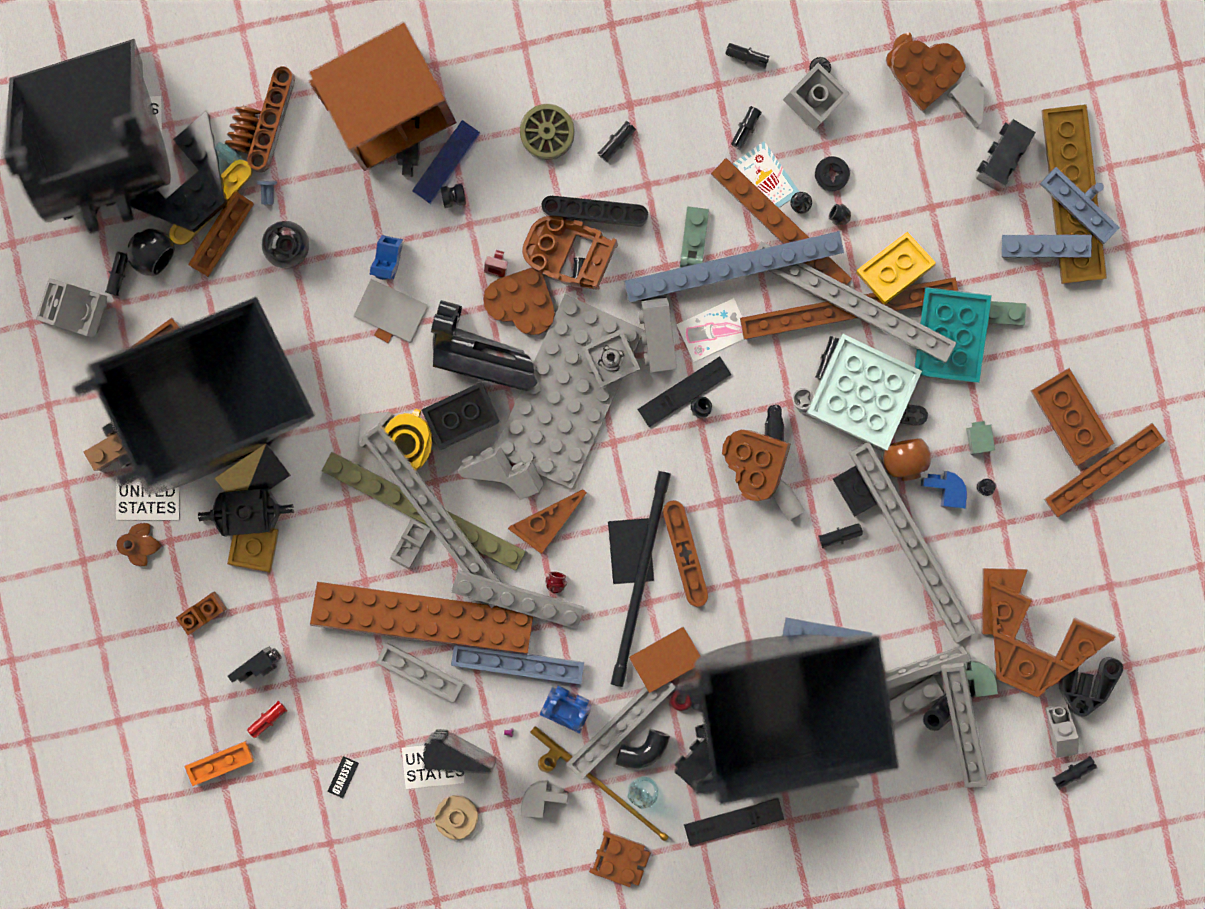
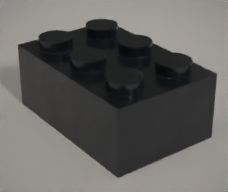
(461, 415)

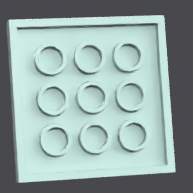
(864, 392)

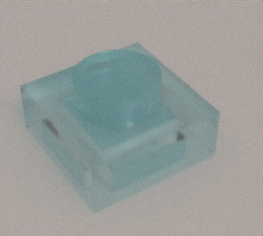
(227, 153)

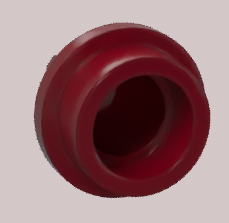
(556, 582)

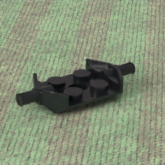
(262, 512)

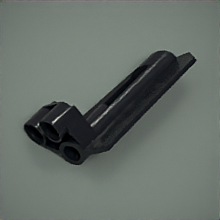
(461, 353)

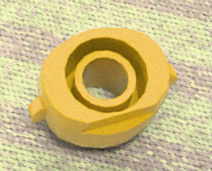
(419, 429)

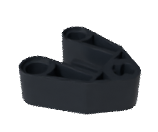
(1102, 688)

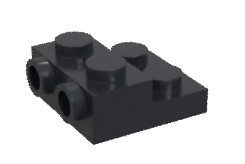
(261, 663)

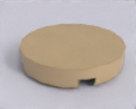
(456, 817)

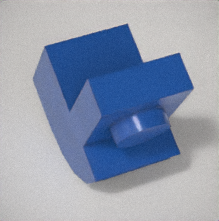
(386, 258)
(953, 488)

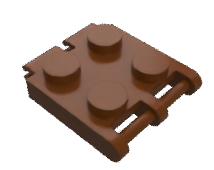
(621, 860)

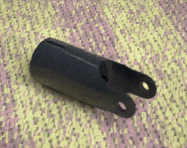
(774, 422)

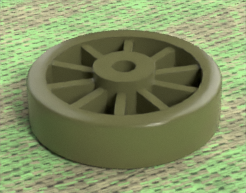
(547, 131)

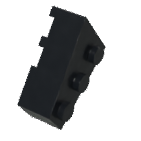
(1005, 154)

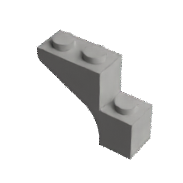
(494, 466)

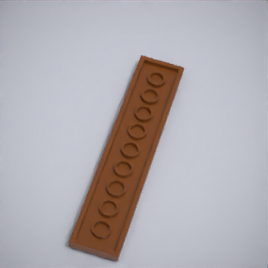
(420, 618)

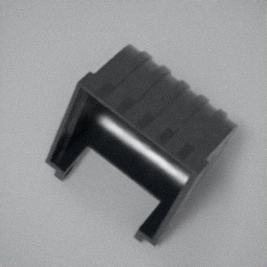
(85, 135)
(174, 382)
(792, 714)

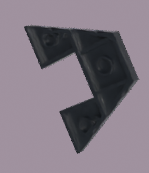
(201, 194)

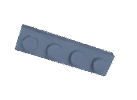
(1047, 246)
(802, 627)

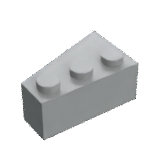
(657, 334)

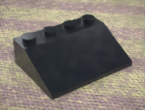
(452, 753)

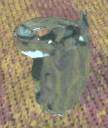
(640, 796)

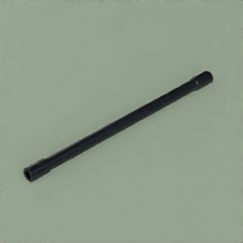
(620, 667)

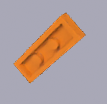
(219, 763)

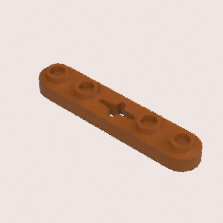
(690, 574)

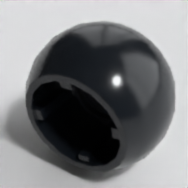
(150, 251)
(296, 253)

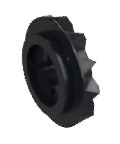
(838, 165)

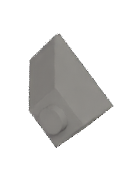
(969, 99)

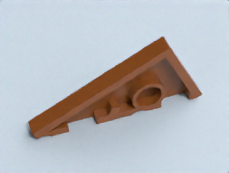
(543, 526)

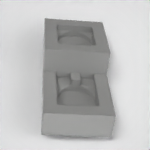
(410, 543)

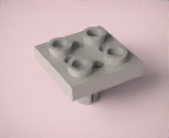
(617, 342)

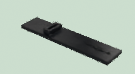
(684, 391)
(734, 821)

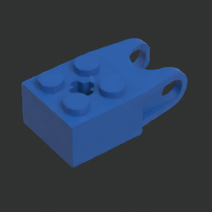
(566, 709)

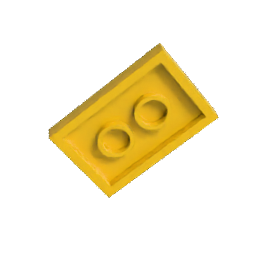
(895, 268)

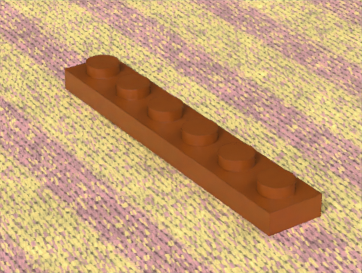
(1104, 470)

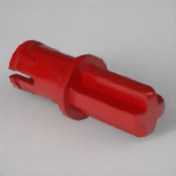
(266, 719)

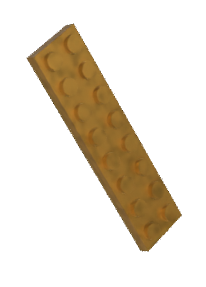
(1071, 152)

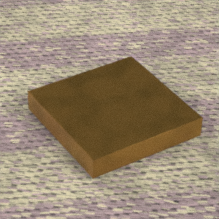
(253, 550)

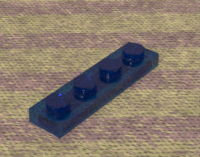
(446, 162)

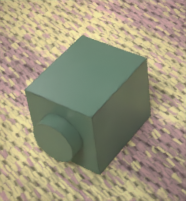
(980, 438)

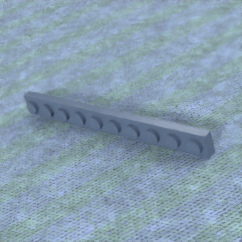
(734, 266)

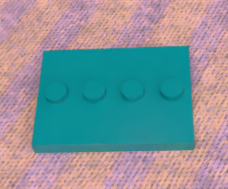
(962, 319)

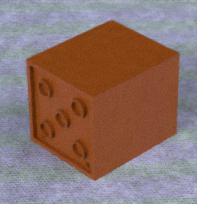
(377, 92)

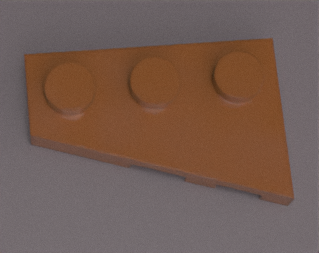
(1009, 578)

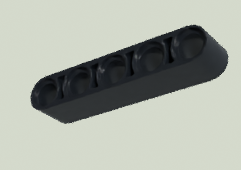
(605, 206)

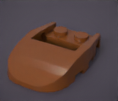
(549, 246)

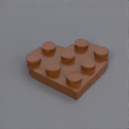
(926, 70)
(521, 299)
(757, 462)

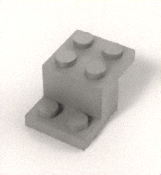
(72, 308)

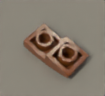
(201, 613)

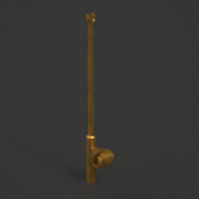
(557, 752)

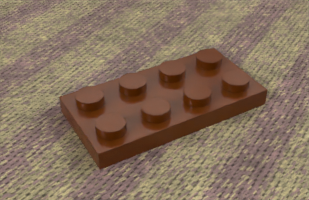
(1072, 417)

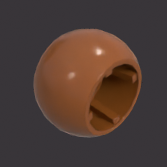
(907, 459)

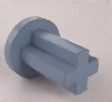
(267, 191)

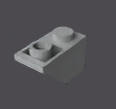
(1062, 731)

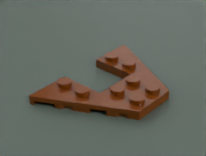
(1026, 665)

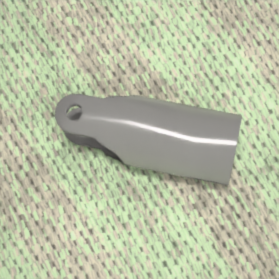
(787, 501)

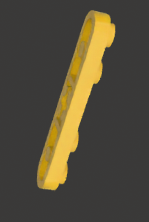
(233, 178)

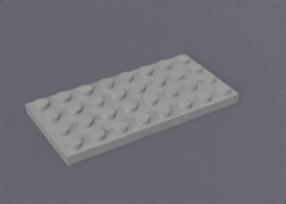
(566, 408)

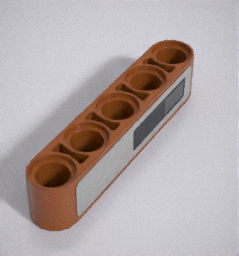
(269, 108)

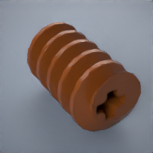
(242, 128)

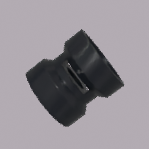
(448, 196)

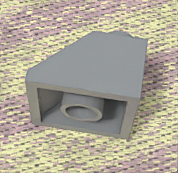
(816, 96)

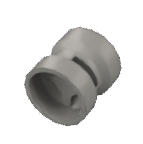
(801, 398)

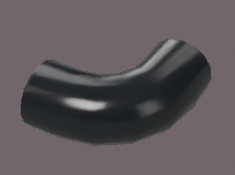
(939, 713)
(644, 755)

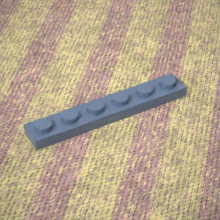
(518, 664)

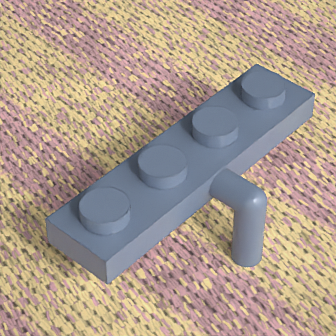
(1080, 204)

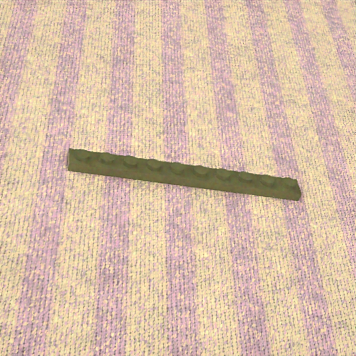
(394, 497)

